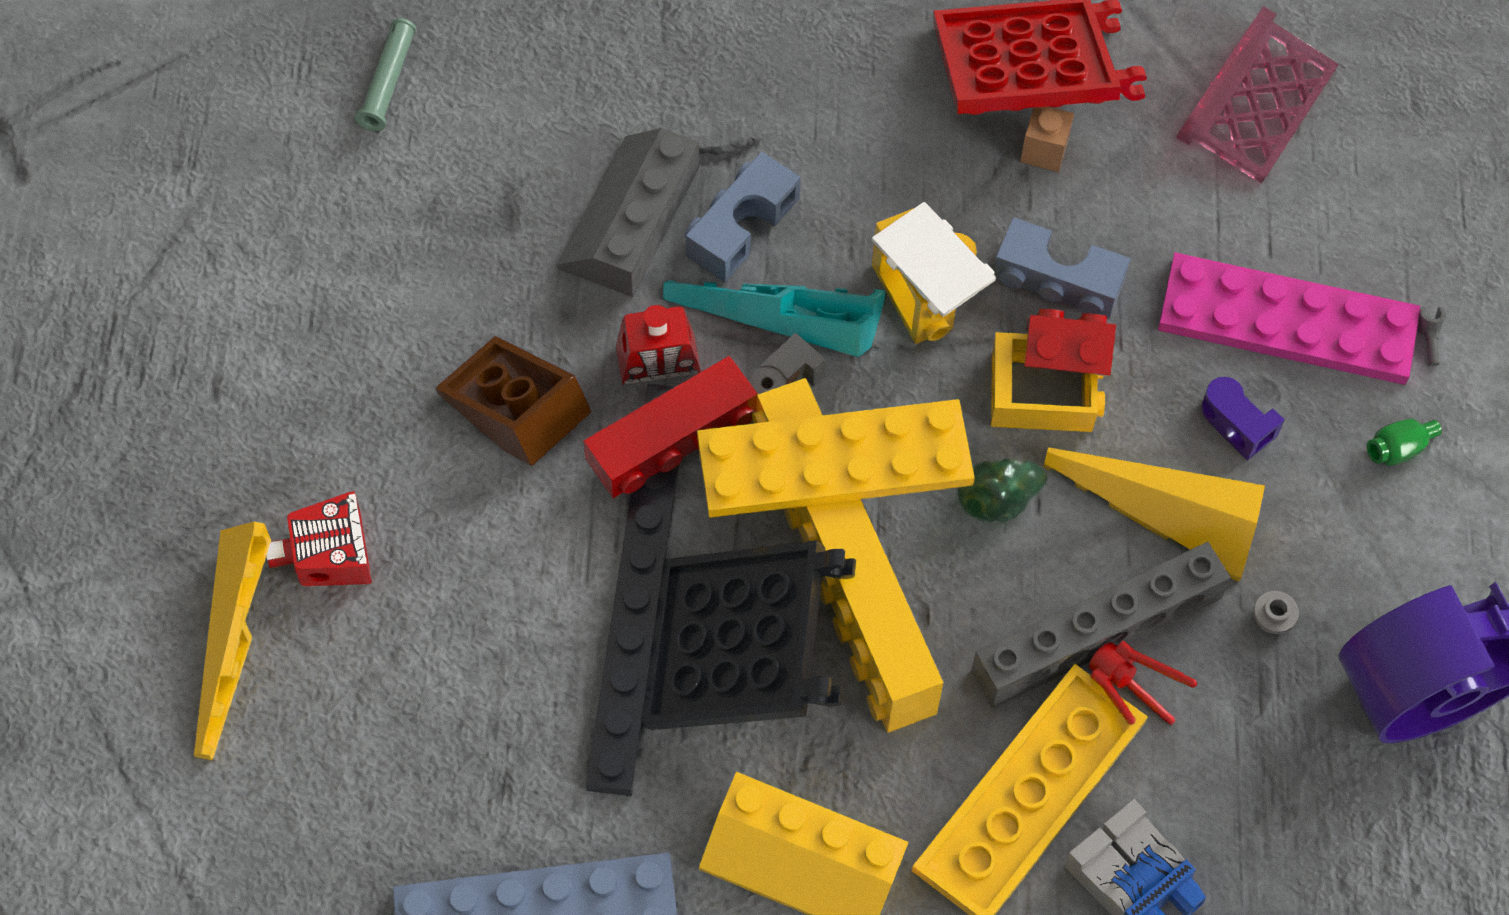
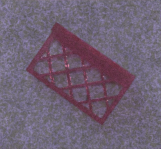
(1226, 86)

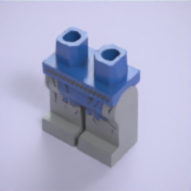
(1134, 867)

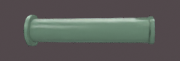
(386, 76)

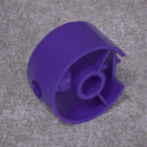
(1430, 663)

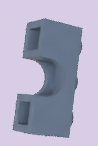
(759, 190)
(1089, 285)

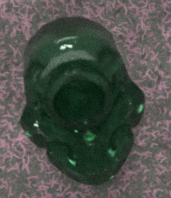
(1001, 489)

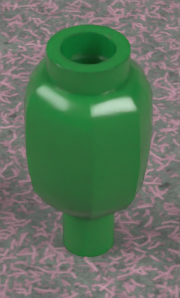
(1401, 441)

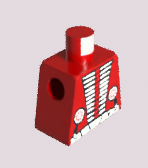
(656, 345)
(325, 544)

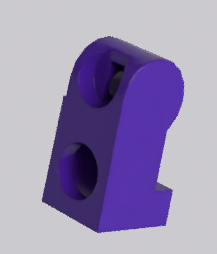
(1239, 418)

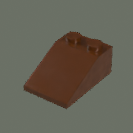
(516, 399)

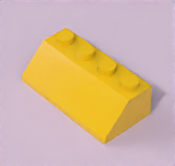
(800, 852)

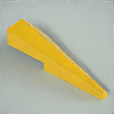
(1172, 502)
(238, 569)

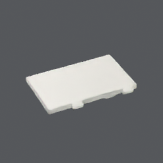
(933, 259)

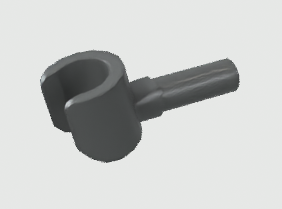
(1430, 329)

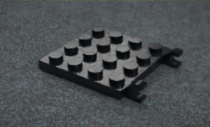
(740, 636)

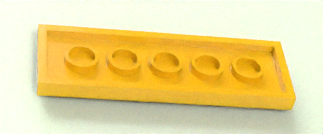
(834, 458)
(1028, 796)

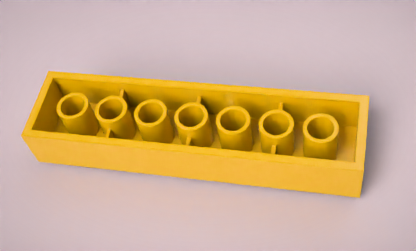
(871, 605)

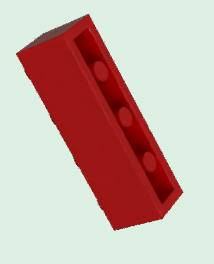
(667, 427)

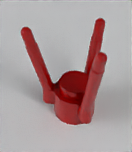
(1114, 666)

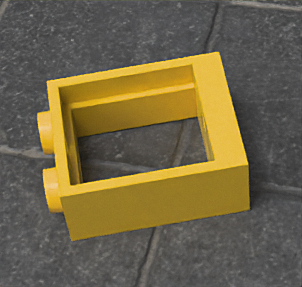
(910, 305)
(1005, 414)

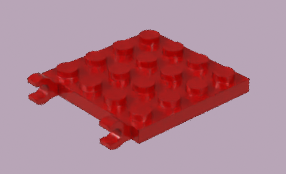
(1032, 55)

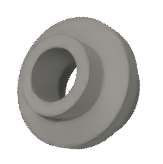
(1267, 620)

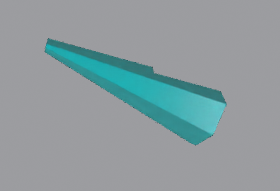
(818, 316)

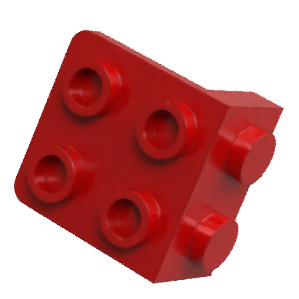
(1070, 344)

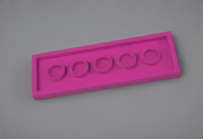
(1290, 318)

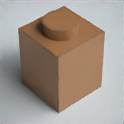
(1047, 138)

